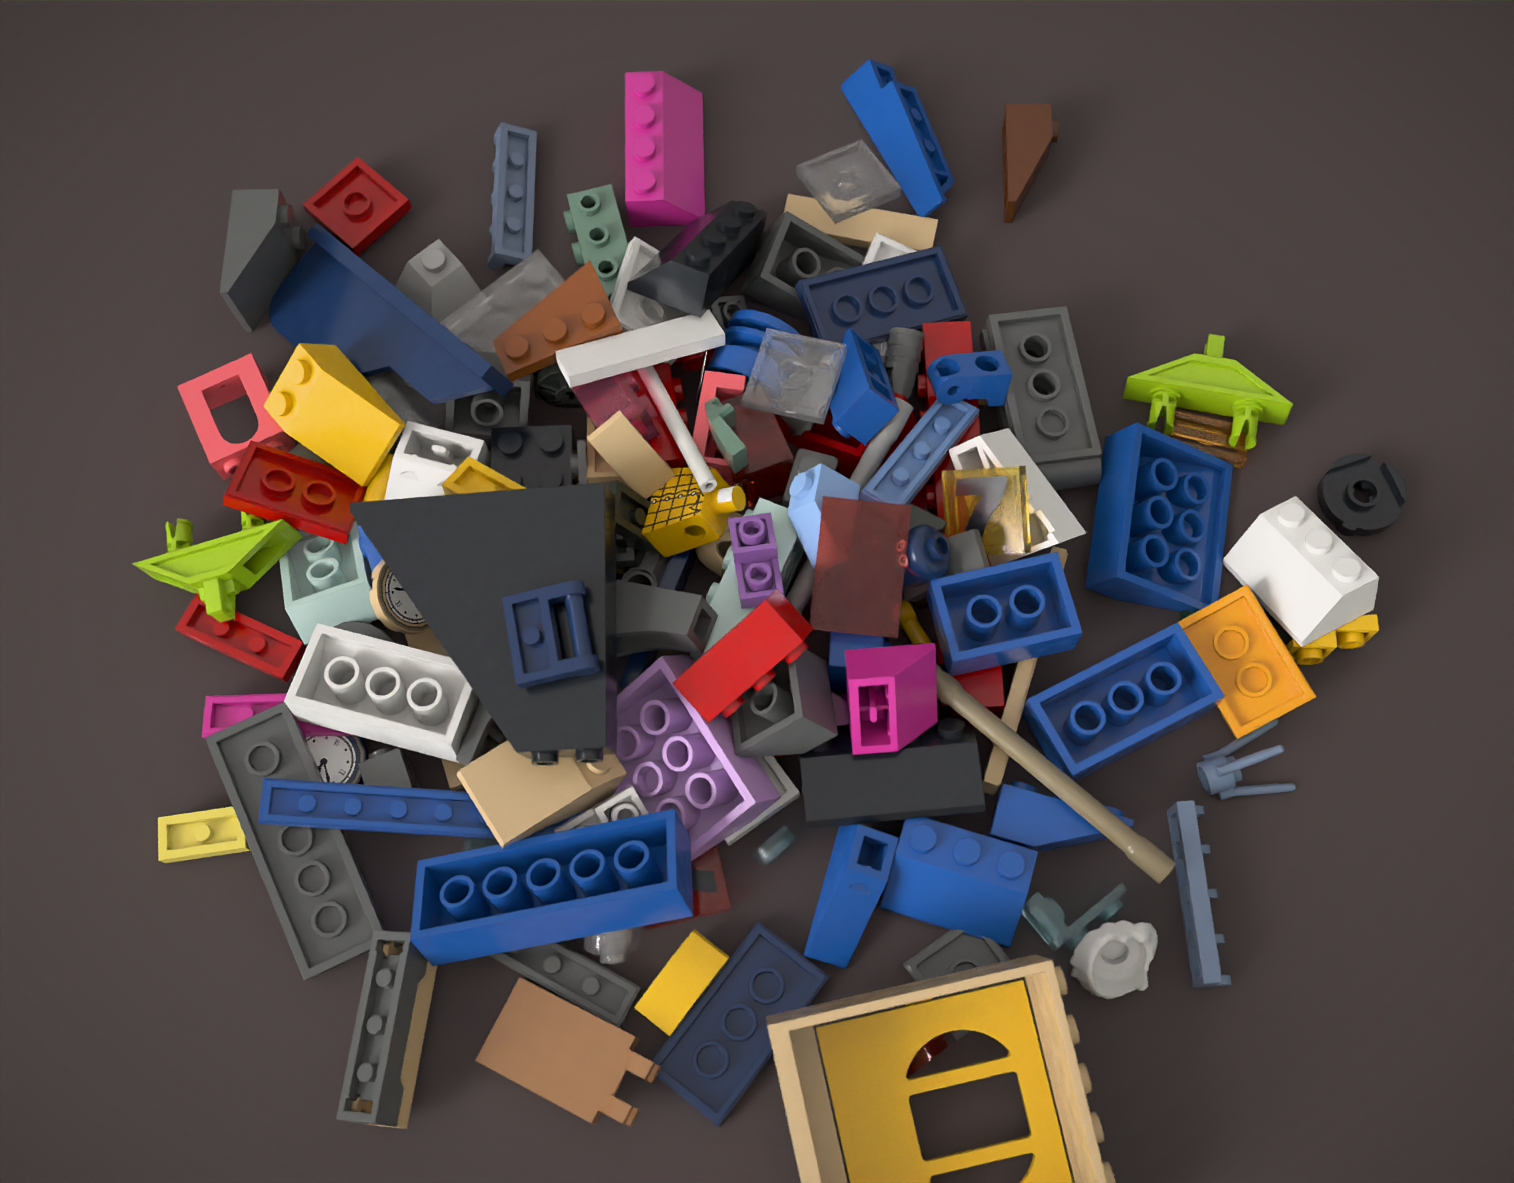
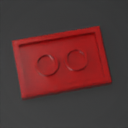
(296, 490)

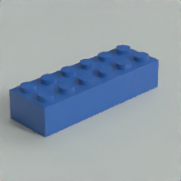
(553, 888)

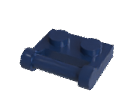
(535, 636)

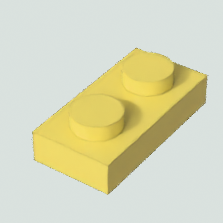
(200, 835)

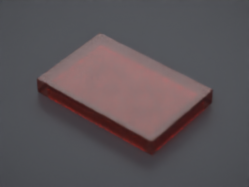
(859, 567)

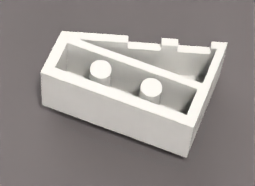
(1048, 515)

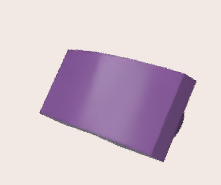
(755, 558)

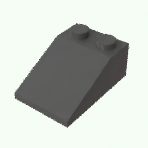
(259, 252)
(791, 253)

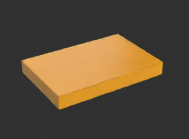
(1246, 661)

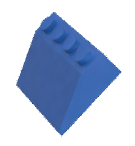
(1159, 522)

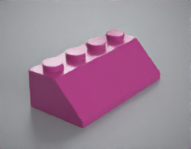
(663, 150)

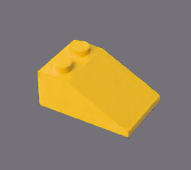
(334, 411)

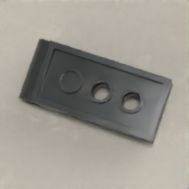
(1046, 395)

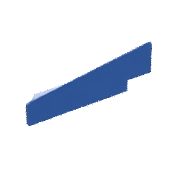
(901, 134)

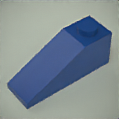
(863, 392)

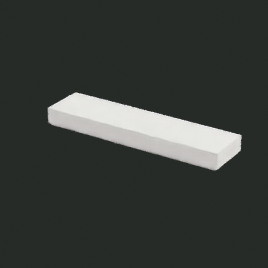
(639, 348)

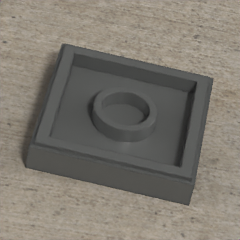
(954, 954)

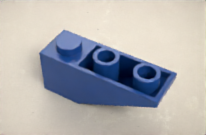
(1041, 820)
(849, 892)

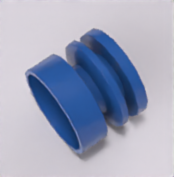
(743, 342)

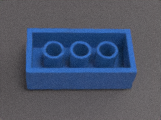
(1122, 703)

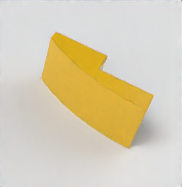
(1348, 636)
(682, 982)

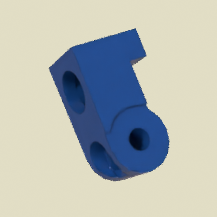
(970, 377)

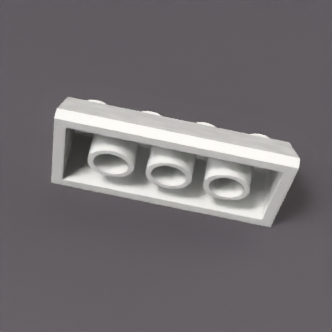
(382, 692)

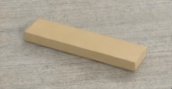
(860, 229)

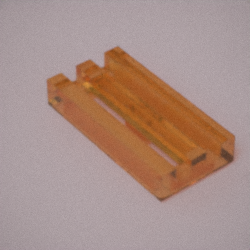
(1209, 432)

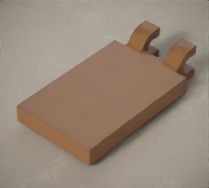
(564, 1054)

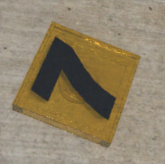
(993, 503)

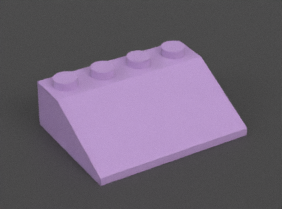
(684, 761)

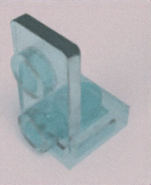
(1048, 918)

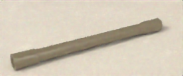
(1136, 847)

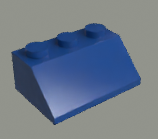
(959, 880)

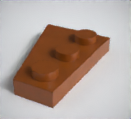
(565, 318)

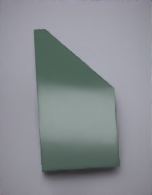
(721, 421)

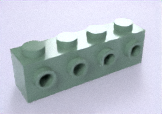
(599, 232)

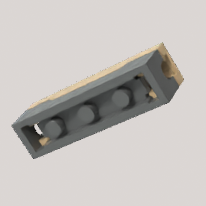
(387, 1033)

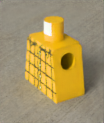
(686, 516)

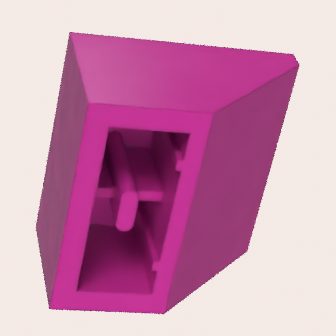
(890, 696)

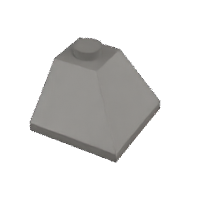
(437, 281)

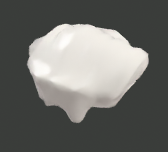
(1115, 958)

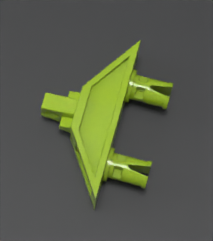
(1209, 386)
(222, 565)

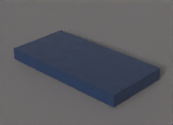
(882, 296)
(726, 1032)

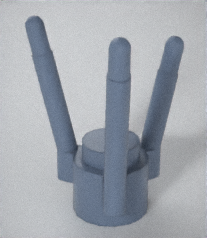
(1220, 773)

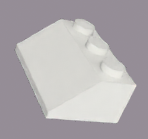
(1302, 572)

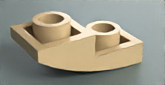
(630, 455)

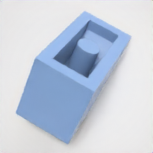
(806, 502)

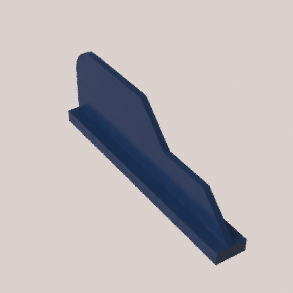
(379, 329)

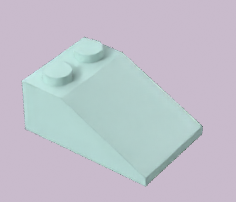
(326, 583)

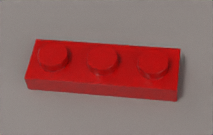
(243, 640)

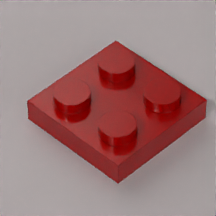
(357, 206)

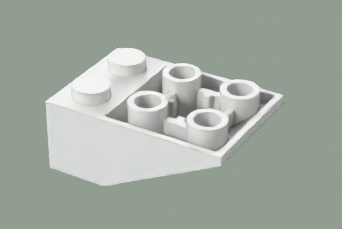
(428, 458)

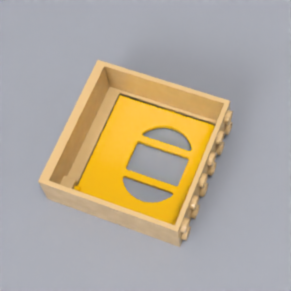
(870, 1091)

